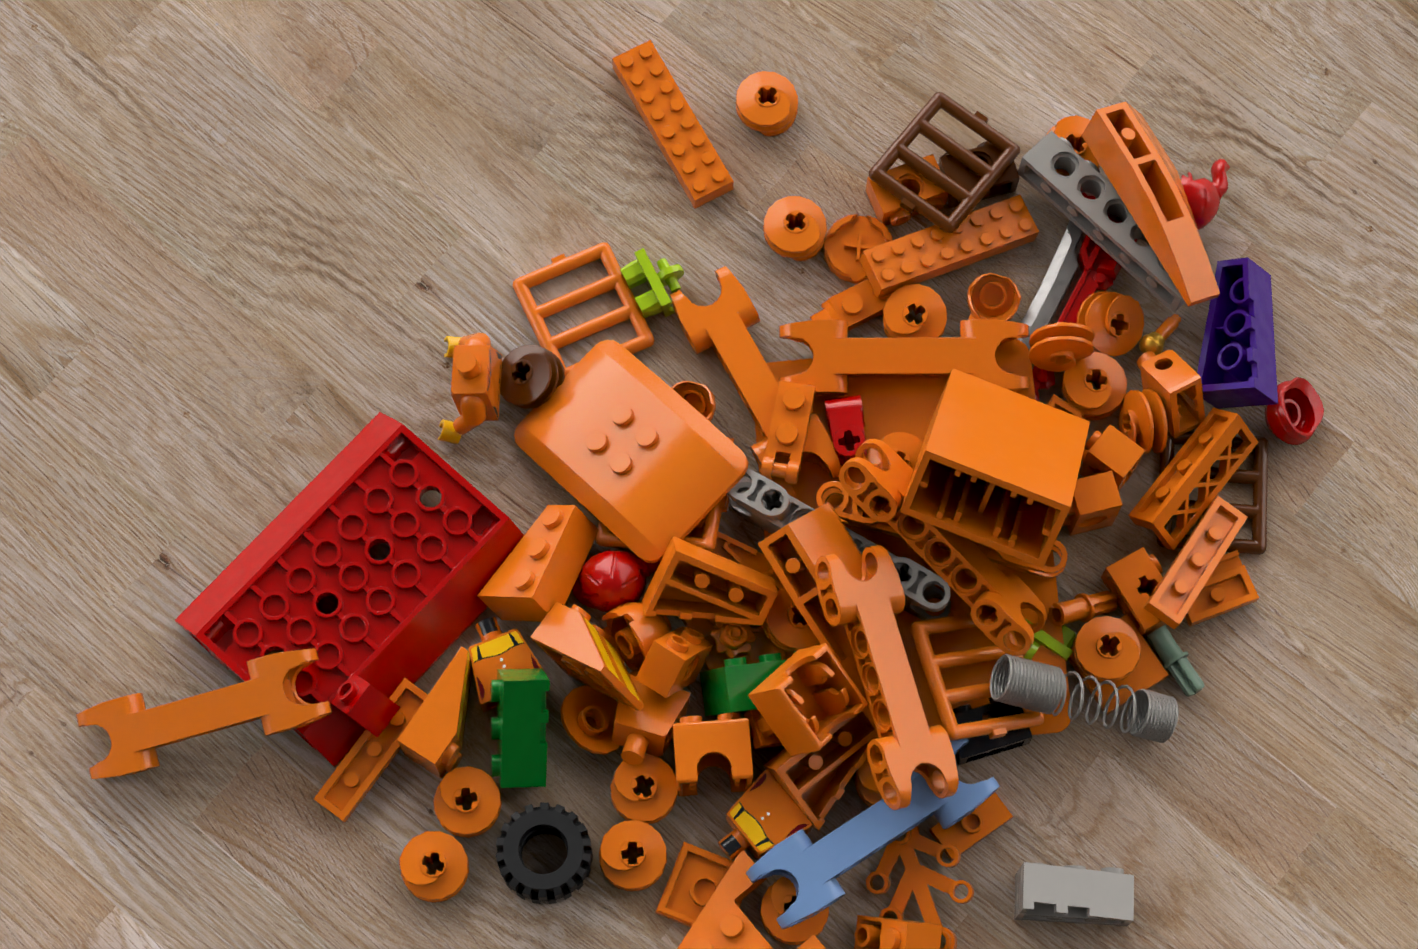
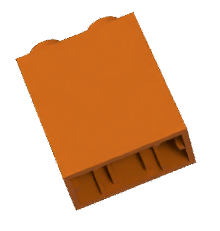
(997, 468)

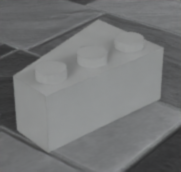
(1074, 894)

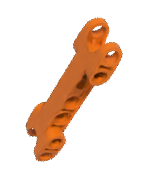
(725, 330)
(843, 357)
(853, 515)
(993, 596)
(886, 676)
(267, 696)

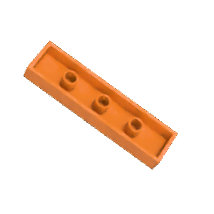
(672, 124)
(935, 252)

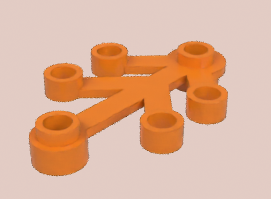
(917, 878)

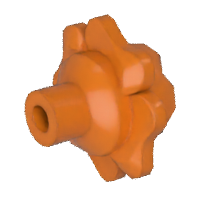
(732, 638)

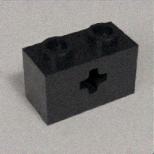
(983, 746)

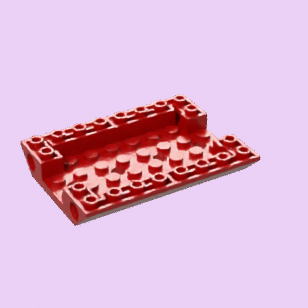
(391, 611)

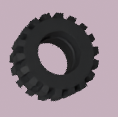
(544, 821)

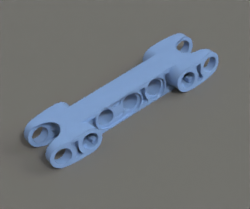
(817, 865)

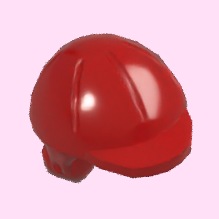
(1206, 195)
(612, 580)

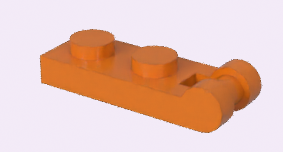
(788, 430)

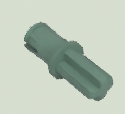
(1175, 661)

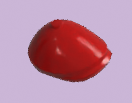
(1296, 413)

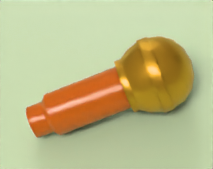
(1155, 340)

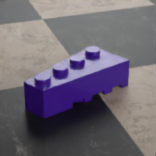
(1239, 339)

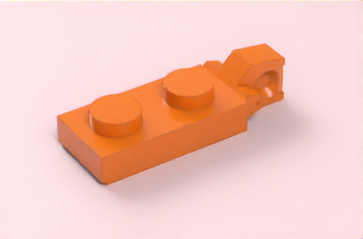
(853, 305)

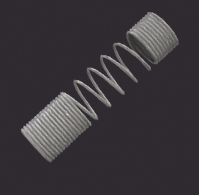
(1042, 686)

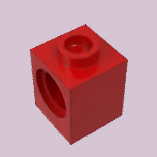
(365, 704)

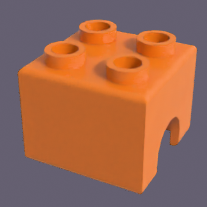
(807, 699)
(708, 744)

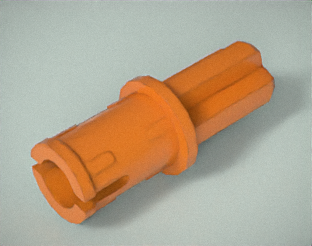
(1082, 607)

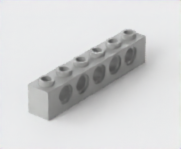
(1092, 215)

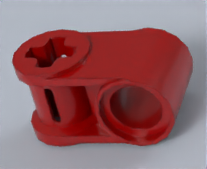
(846, 425)

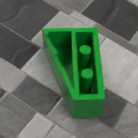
(728, 687)
(520, 727)

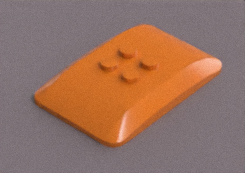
(631, 450)

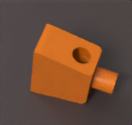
(1177, 387)
(652, 727)

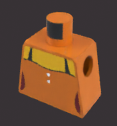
(496, 652)
(762, 818)

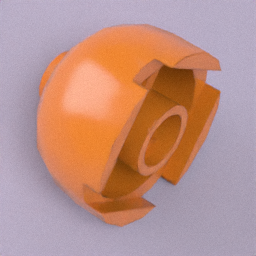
(633, 632)

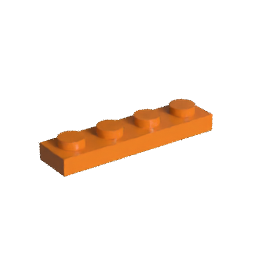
(1195, 562)
(369, 757)

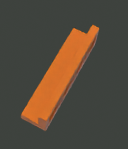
(1190, 470)

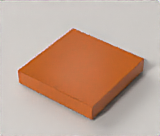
(1145, 675)
(692, 884)

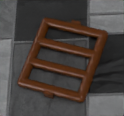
(968, 199)
(1257, 477)

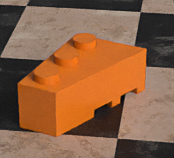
(541, 565)
(707, 586)
(820, 776)

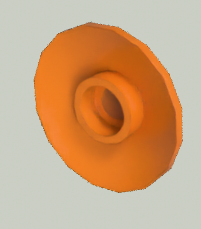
(590, 719)

